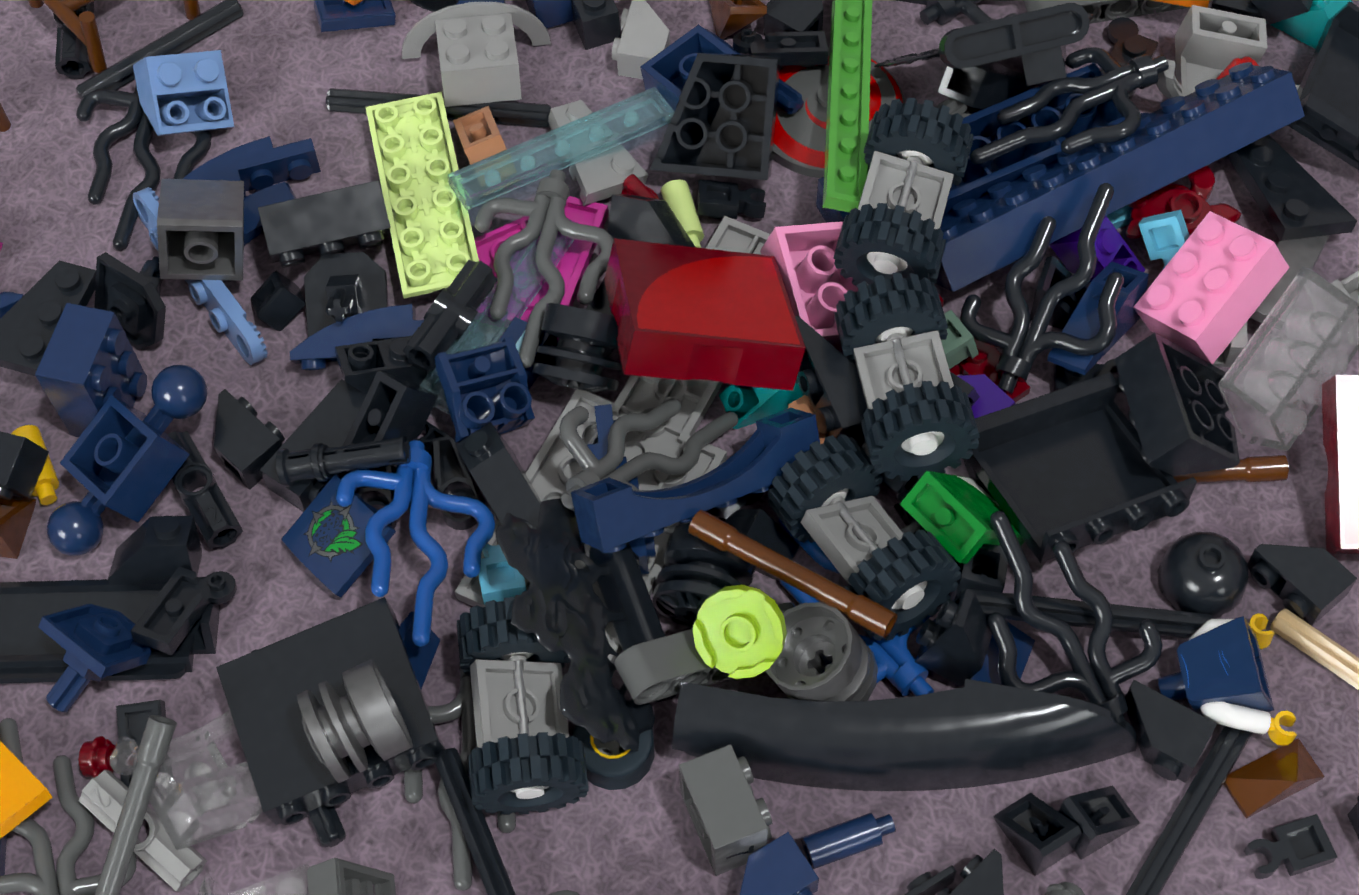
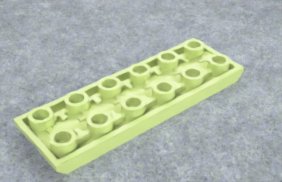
(425, 216)

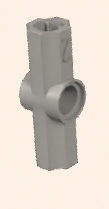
(105, 799)

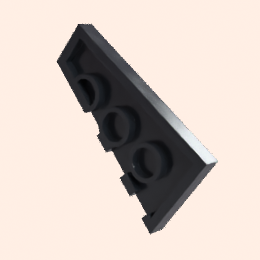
(1288, 193)

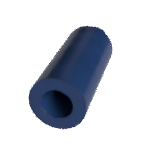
(846, 839)

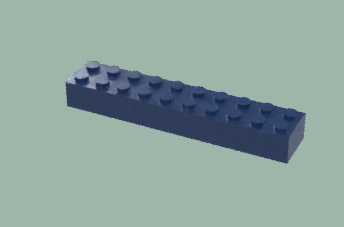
(1165, 147)

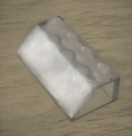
(1293, 352)

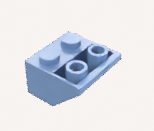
(184, 92)

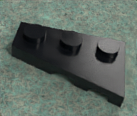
(32, 320)

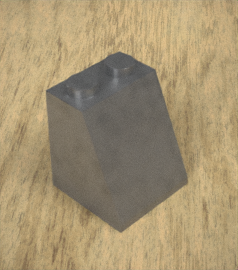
(201, 229)

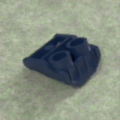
(485, 388)

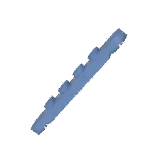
(223, 308)

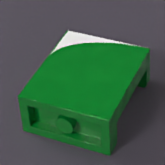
(954, 512)

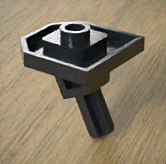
(342, 288)
(132, 298)

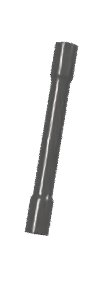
(150, 758)

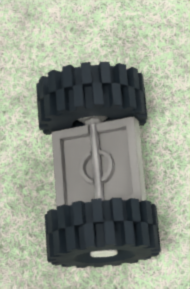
(913, 163)
(914, 409)
(832, 503)
(521, 736)

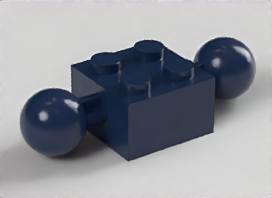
(125, 459)

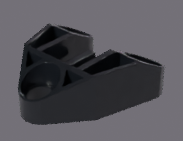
(450, 476)

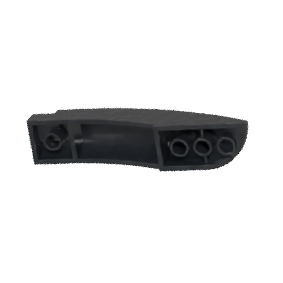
(903, 743)

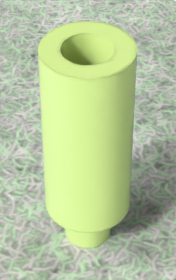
(680, 200)

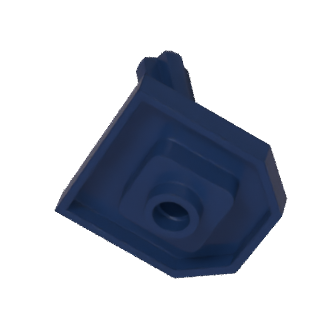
(96, 646)

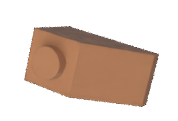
(479, 135)

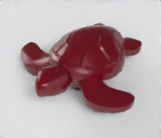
(1178, 197)

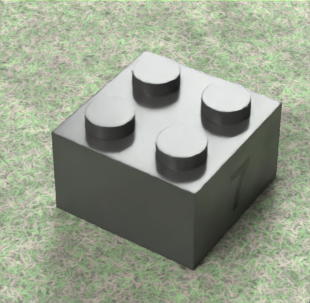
(724, 808)

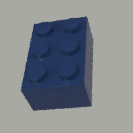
(88, 364)

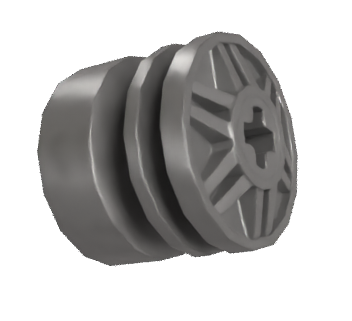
(823, 657)
(354, 721)

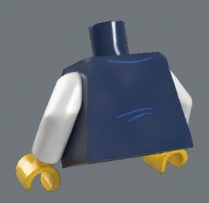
(1227, 677)

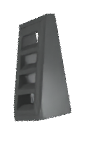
(348, 878)

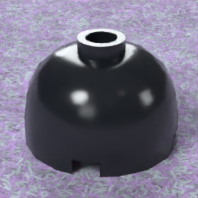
(1203, 574)

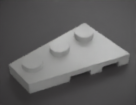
(600, 174)

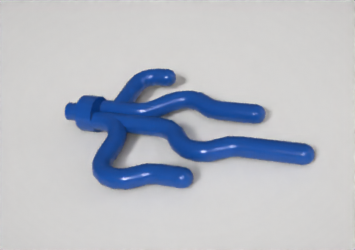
(414, 484)
(891, 656)

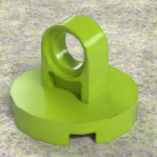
(739, 631)

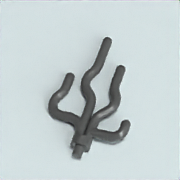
(549, 218)
(597, 470)
(413, 781)
(64, 879)

